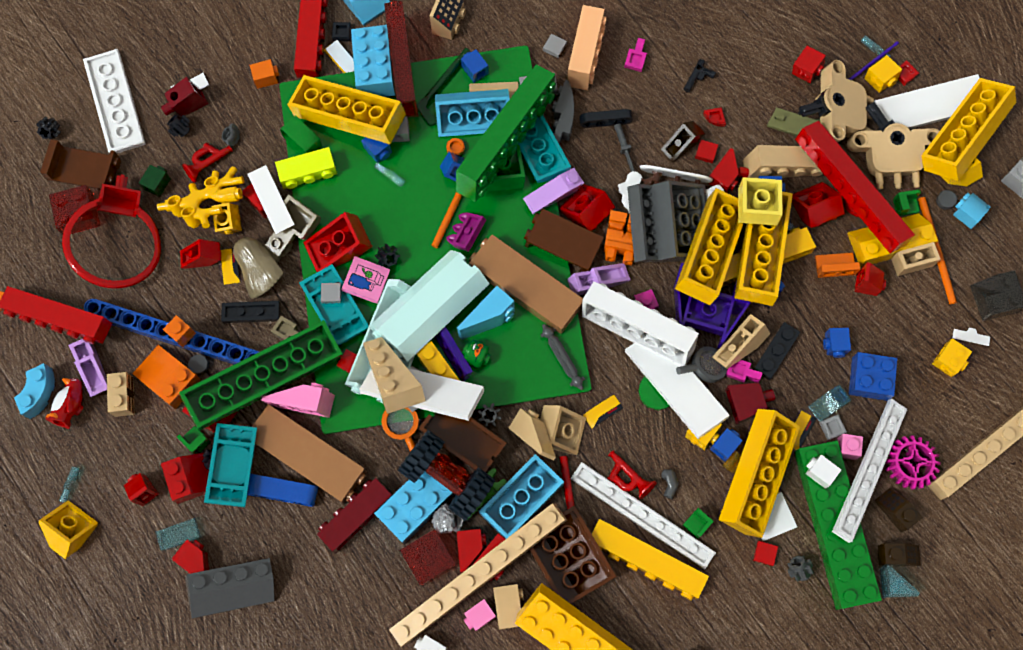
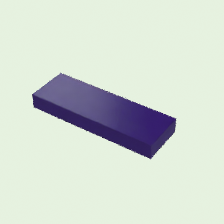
(453, 354)

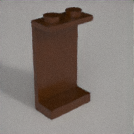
(79, 166)
(563, 239)

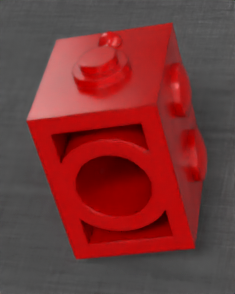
(809, 64)

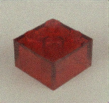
(67, 202)
(428, 558)

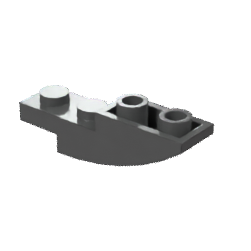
(563, 113)

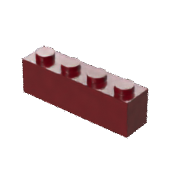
(354, 516)

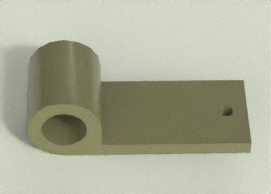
(789, 121)

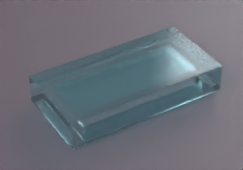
(177, 534)

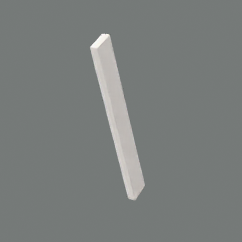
(869, 471)
(643, 516)

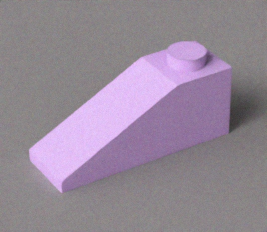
(554, 191)

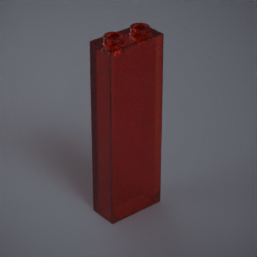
(401, 57)

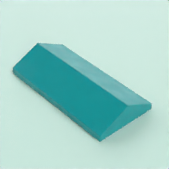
(543, 152)

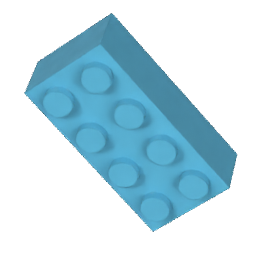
(373, 60)
(521, 497)
(413, 506)

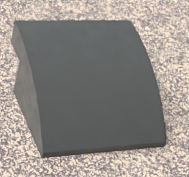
(664, 219)

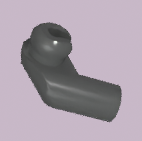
(672, 481)

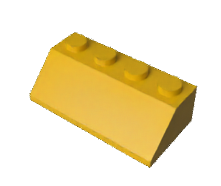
(870, 249)

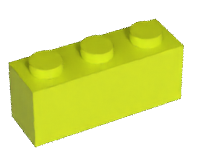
(306, 168)

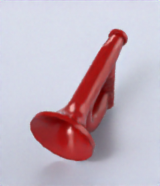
(193, 170)
(643, 485)

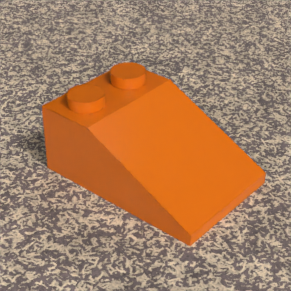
(165, 376)

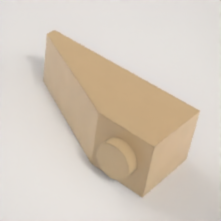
(742, 342)
(533, 432)

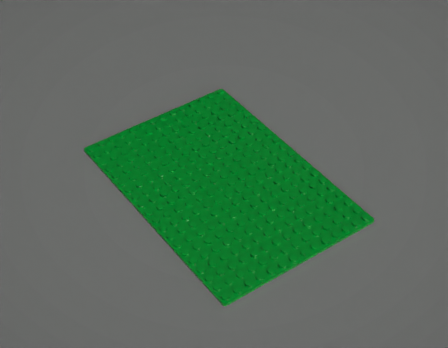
(409, 217)

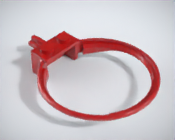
(115, 200)

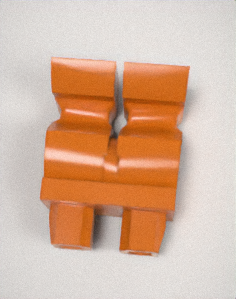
(616, 240)

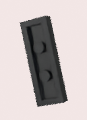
(250, 311)
(777, 350)

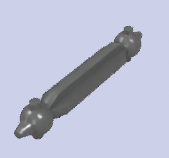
(562, 357)

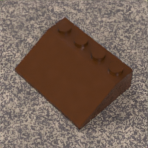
(572, 559)

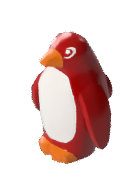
(66, 403)

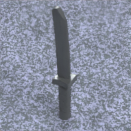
(625, 148)

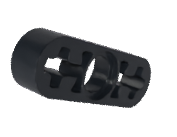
(605, 118)

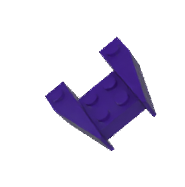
(714, 318)

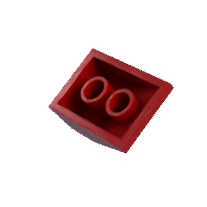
(338, 242)

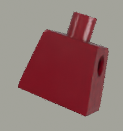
(184, 98)
(747, 399)

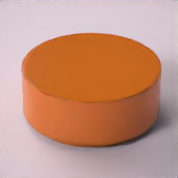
(456, 146)

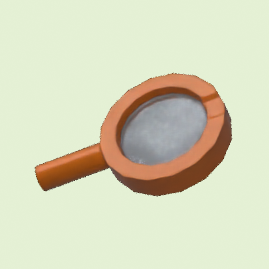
(401, 425)

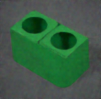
(300, 136)

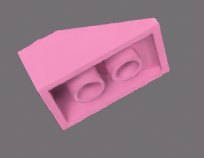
(303, 399)

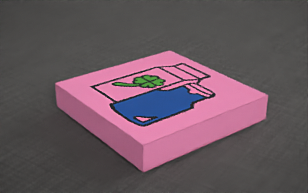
(365, 280)

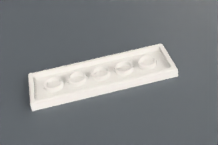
(114, 101)
(926, 104)
(682, 392)
(441, 394)

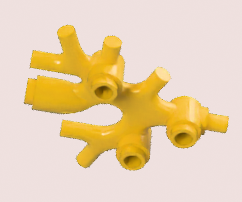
(189, 206)

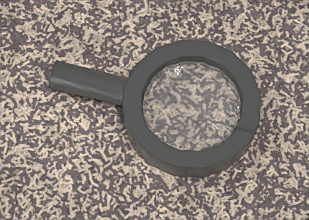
(704, 366)

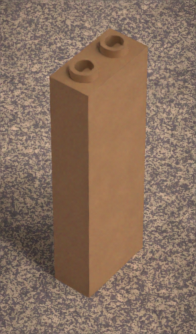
(526, 283)
(308, 454)

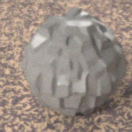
(446, 521)

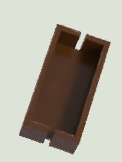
(465, 439)

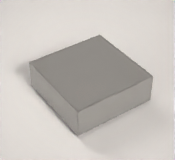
(554, 46)
(330, 292)
(833, 427)

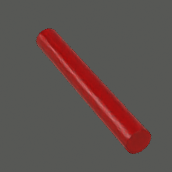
(567, 481)

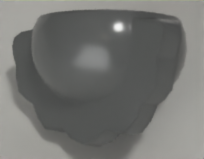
(231, 135)

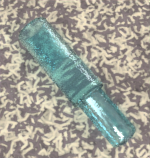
(872, 45)
(390, 174)
(70, 481)

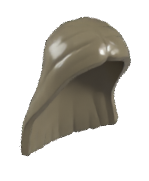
(257, 266)

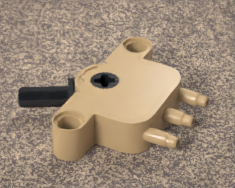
(840, 103)
(889, 157)

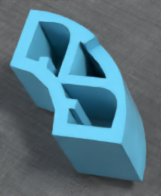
(971, 210)
(37, 391)

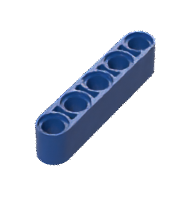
(282, 490)

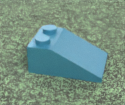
(490, 313)

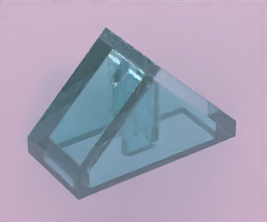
(829, 403)
(895, 585)

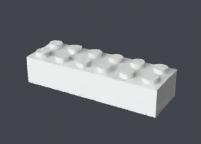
(639, 324)

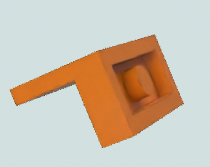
(836, 265)

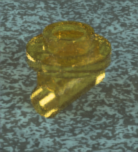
(732, 462)

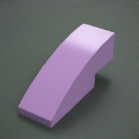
(609, 275)
(89, 367)

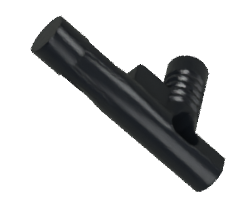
(698, 74)

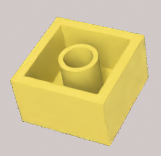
(760, 201)

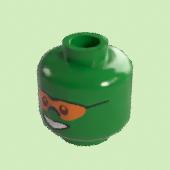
(476, 353)

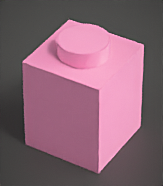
(850, 446)
(479, 615)

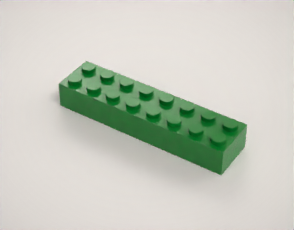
(505, 133)
(260, 375)
(845, 563)

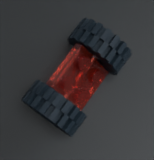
(468, 490)

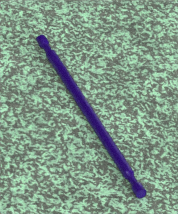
(873, 61)

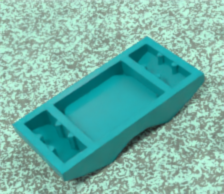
(342, 318)
(230, 465)

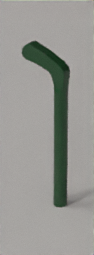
(422, 105)

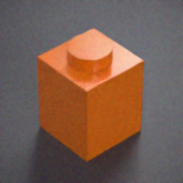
(264, 73)
(179, 331)

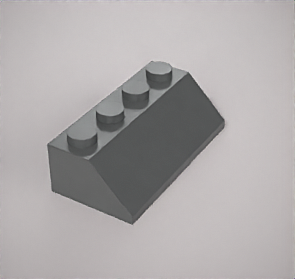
(230, 588)

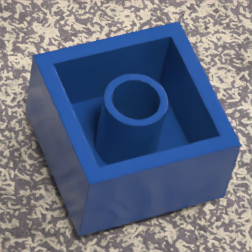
(873, 376)

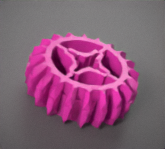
(913, 448)

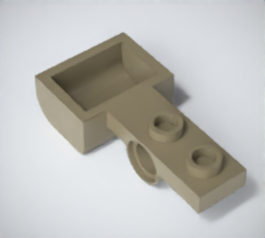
(304, 225)

